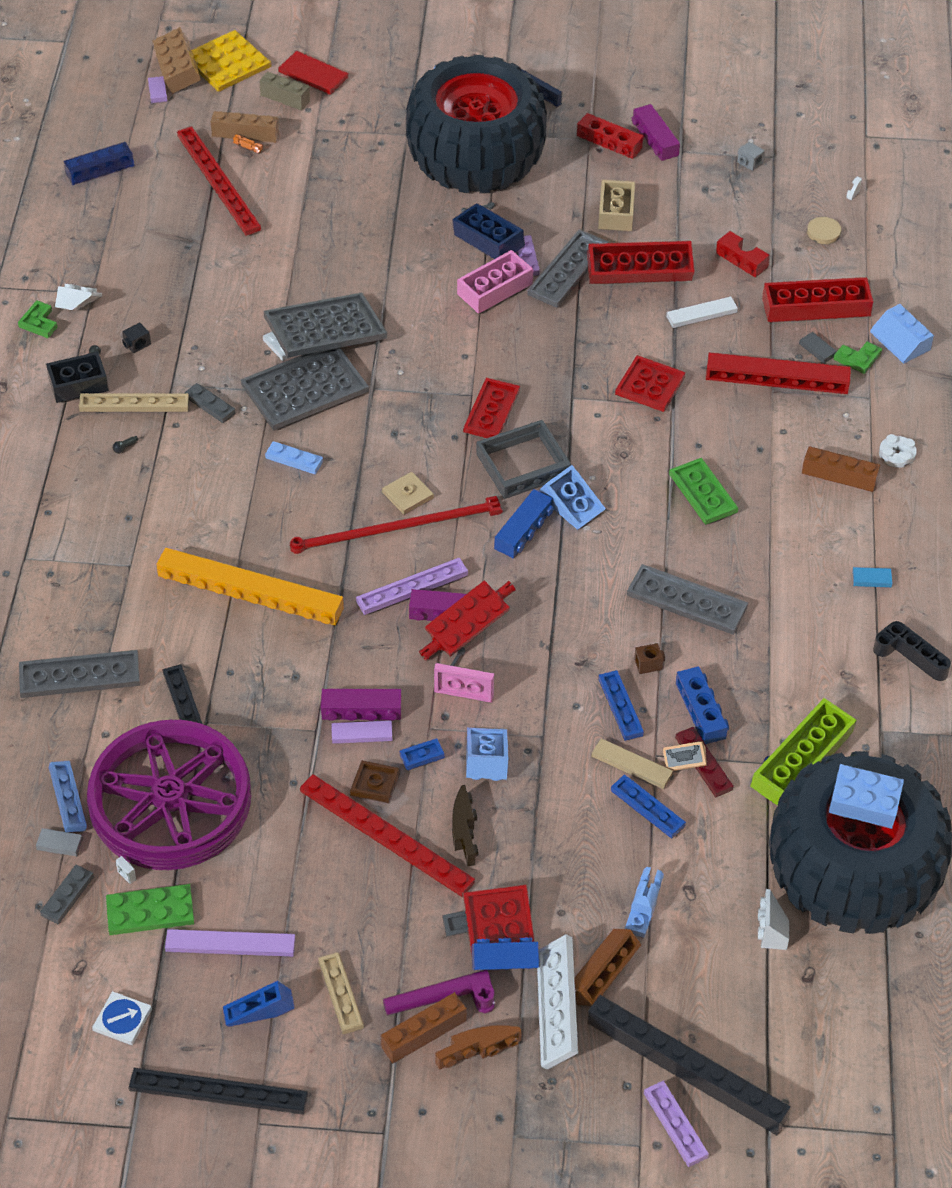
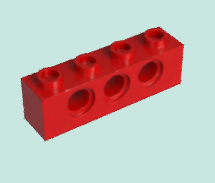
(610, 135)

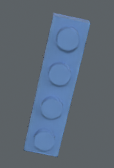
(67, 796)

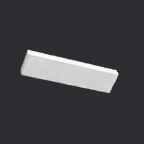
(701, 312)

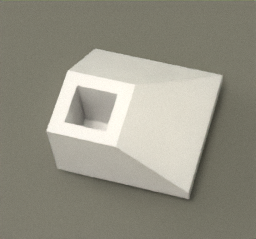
(74, 298)
(773, 923)

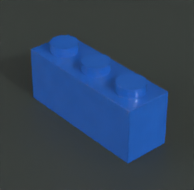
(505, 954)

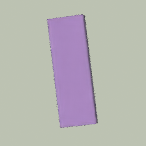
(361, 732)

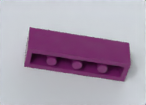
(656, 132)
(430, 604)
(361, 704)

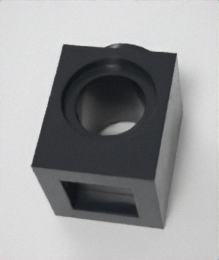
(136, 338)

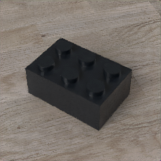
(77, 376)

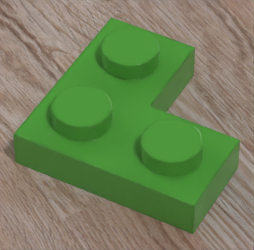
(36, 321)
(858, 360)

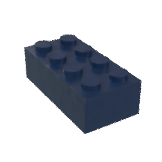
(488, 231)

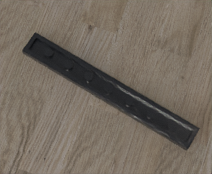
(218, 1091)

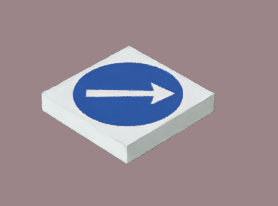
(122, 1018)

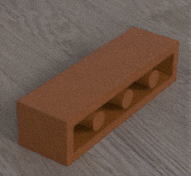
(840, 469)
(605, 965)
(423, 1027)

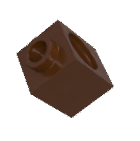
(649, 658)

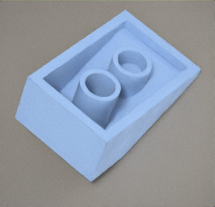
(573, 497)
(487, 754)

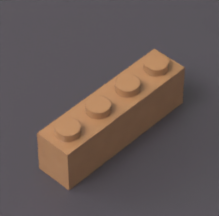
(247, 125)

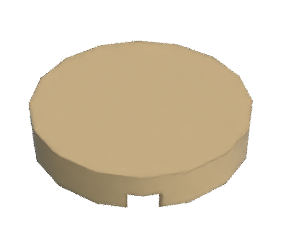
(824, 230)

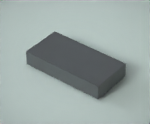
(817, 347)

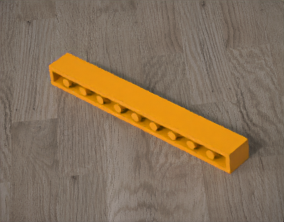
(250, 586)

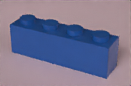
(523, 523)

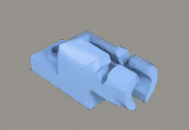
(644, 903)

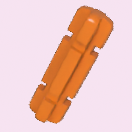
(247, 143)

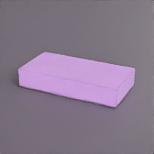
(157, 89)

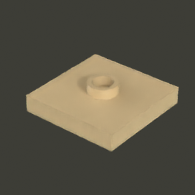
(407, 493)

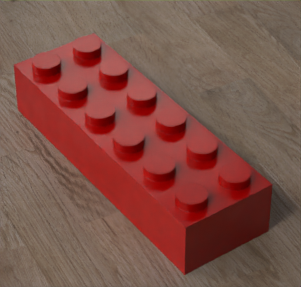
(640, 262)
(817, 299)

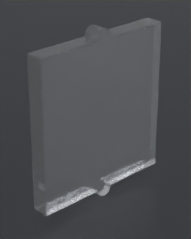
(386, 810)

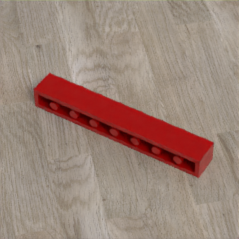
(778, 373)

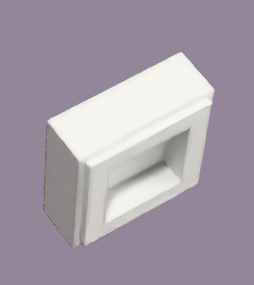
(125, 870)

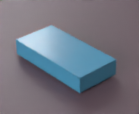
(872, 577)

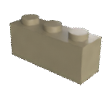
(284, 90)

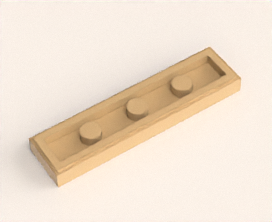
(632, 763)
(340, 993)

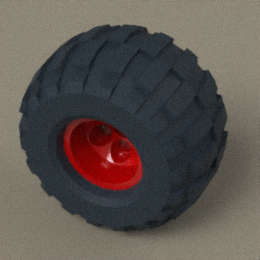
(476, 123)
(857, 875)

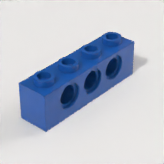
(702, 705)

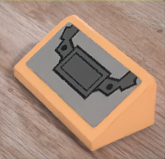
(685, 756)

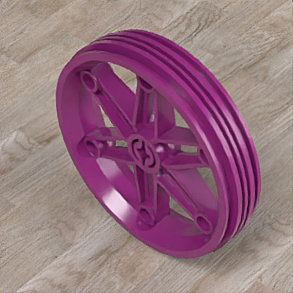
(169, 794)

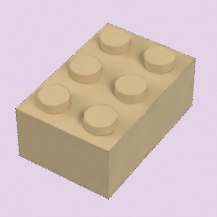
(616, 205)

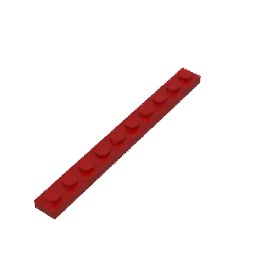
(219, 181)
(387, 835)

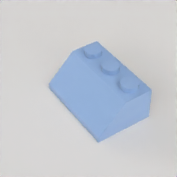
(902, 334)

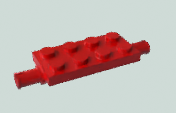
(466, 619)

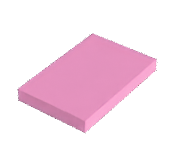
(463, 682)

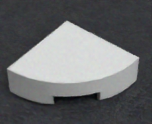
(856, 188)

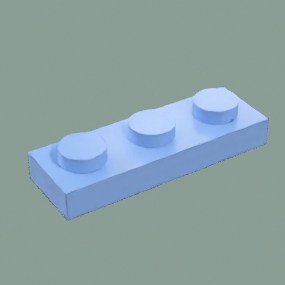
(294, 457)

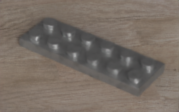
(564, 270)
(687, 599)
(79, 673)

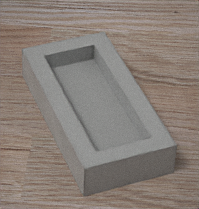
(59, 842)

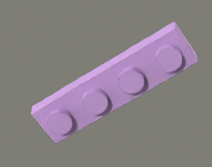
(676, 1123)

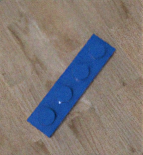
(621, 705)
(648, 806)

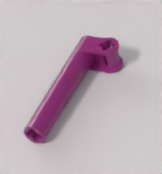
(476, 984)

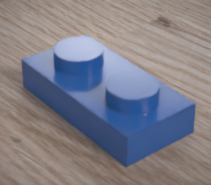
(422, 754)

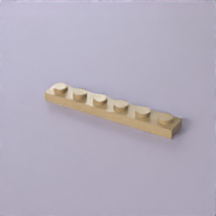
(134, 402)

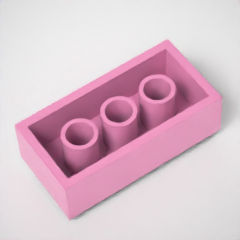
(495, 281)

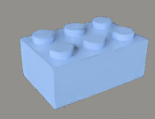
(866, 796)

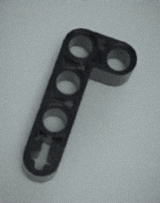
(913, 647)

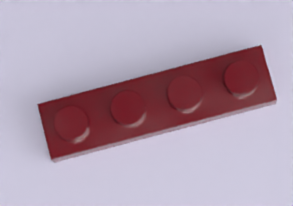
(712, 773)

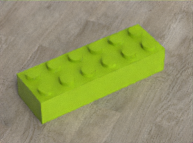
(810, 742)

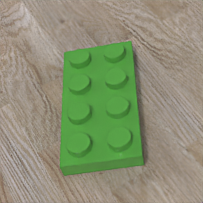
(703, 491)
(149, 909)

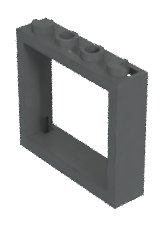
(511, 438)

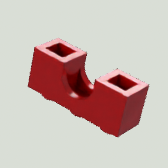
(752, 261)

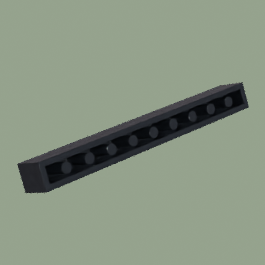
(689, 1065)

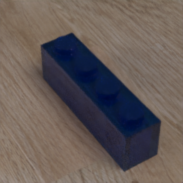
(98, 163)

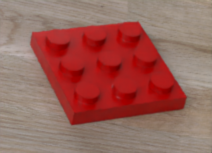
(650, 383)
(498, 914)

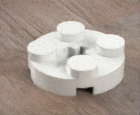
(904, 445)

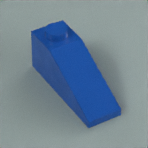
(259, 1005)

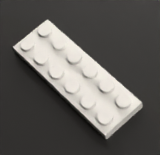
(557, 1002)

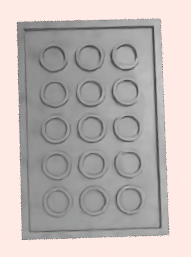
(325, 324)
(304, 386)

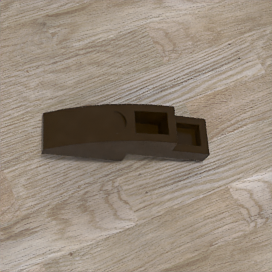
(463, 825)

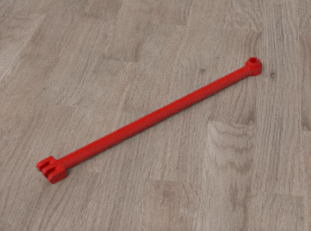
(491, 505)

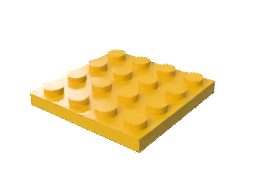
(228, 60)

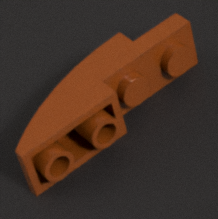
(485, 1040)

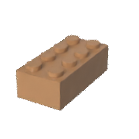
(176, 60)

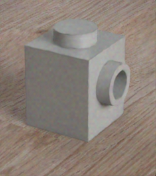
(750, 156)

